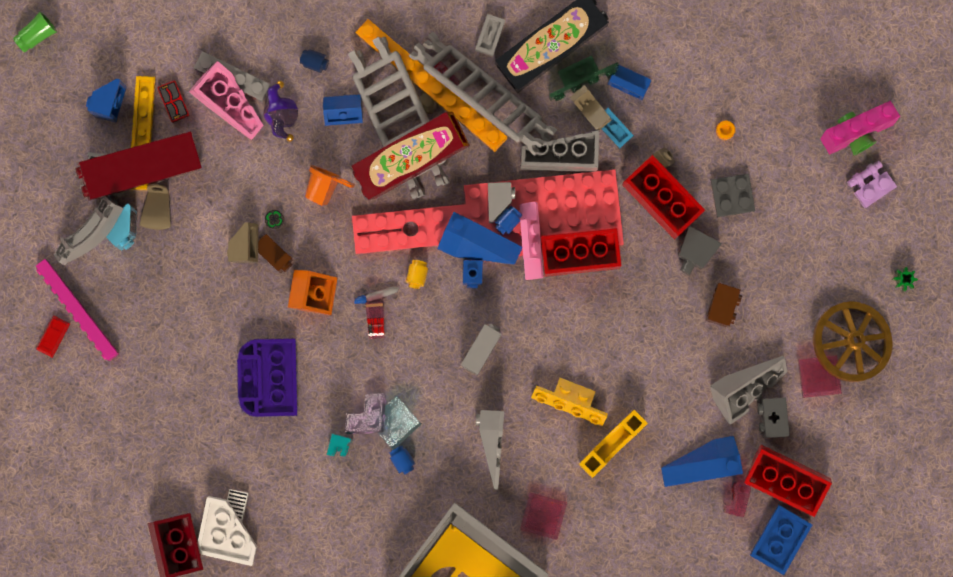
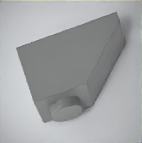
(499, 198)

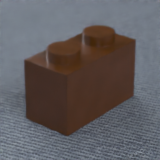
(723, 305)

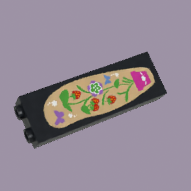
(551, 43)

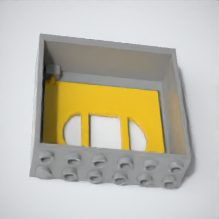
(464, 554)

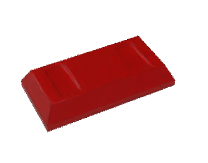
(53, 336)

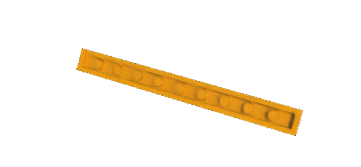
(449, 101)

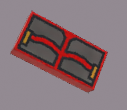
(173, 101)

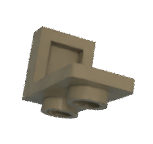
(590, 108)

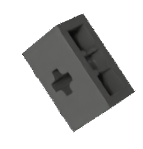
(779, 409)

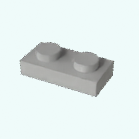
(490, 35)

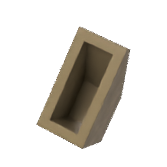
(244, 245)

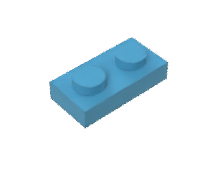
(617, 130)

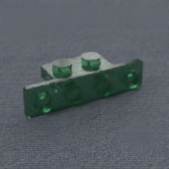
(579, 74)

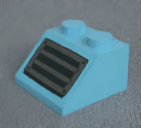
(124, 229)

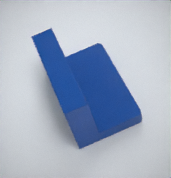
(630, 82)
(342, 110)

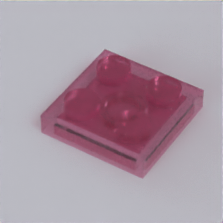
(816, 380)
(543, 516)

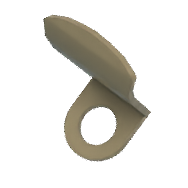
(156, 208)

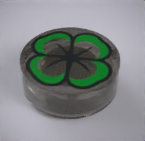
(274, 219)

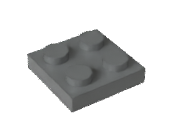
(732, 195)

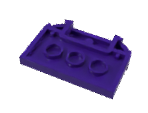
(267, 378)

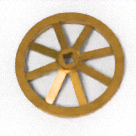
(849, 341)

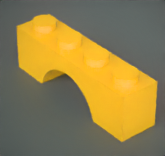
(612, 443)

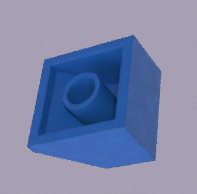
(107, 100)

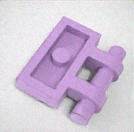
(876, 188)

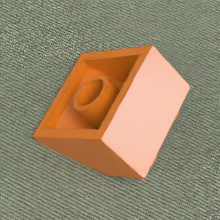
(312, 292)

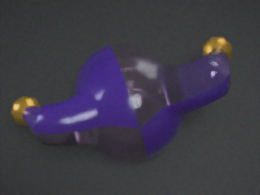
(280, 112)

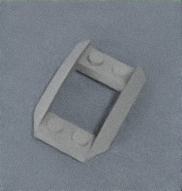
(91, 233)

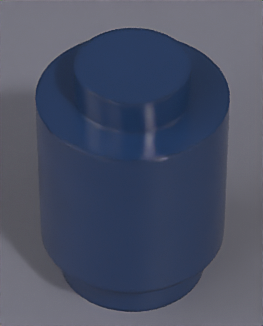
(314, 60)

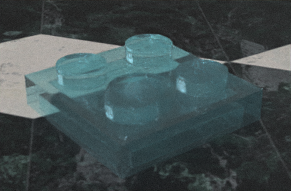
(398, 423)

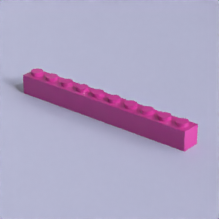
(78, 311)

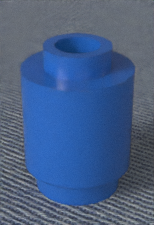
(508, 220)
(402, 460)

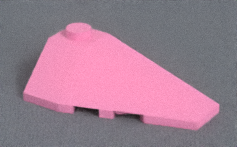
(225, 98)

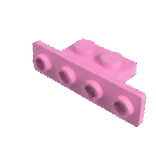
(531, 241)

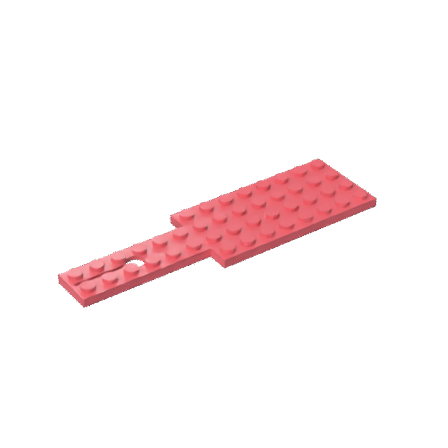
(564, 206)

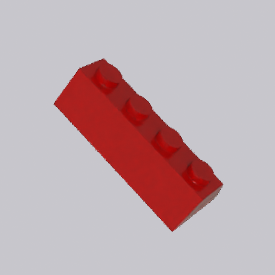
(663, 197)
(580, 252)
(787, 480)

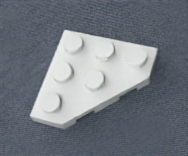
(224, 534)

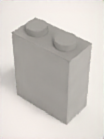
(481, 349)

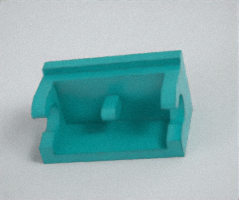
(340, 442)

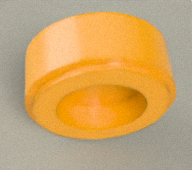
(725, 130)

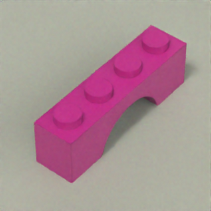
(850, 130)

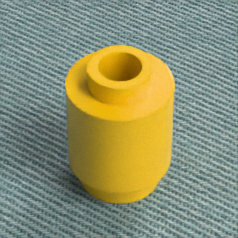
(417, 274)

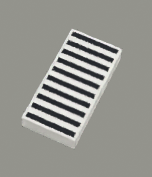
(238, 501)

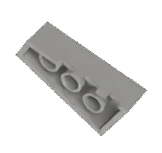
(564, 154)

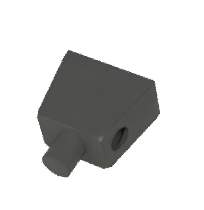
(696, 250)

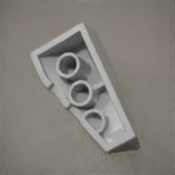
(740, 389)
(491, 433)

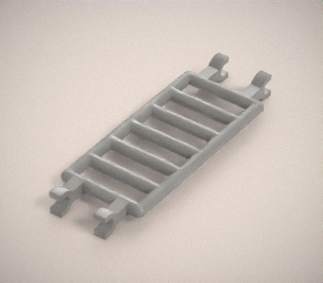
(443, 51)
(363, 70)

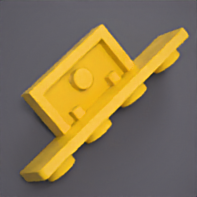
(571, 399)

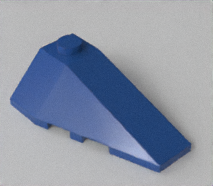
(472, 241)
(711, 461)

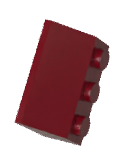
(175, 546)

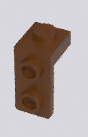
(274, 254)

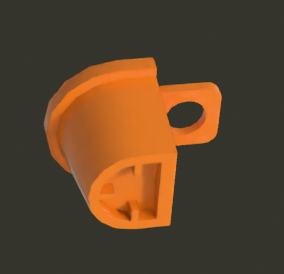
(322, 185)

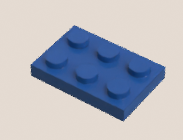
(781, 540)

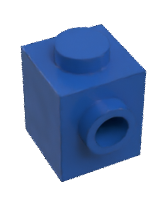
(472, 273)

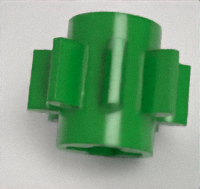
(899, 278)

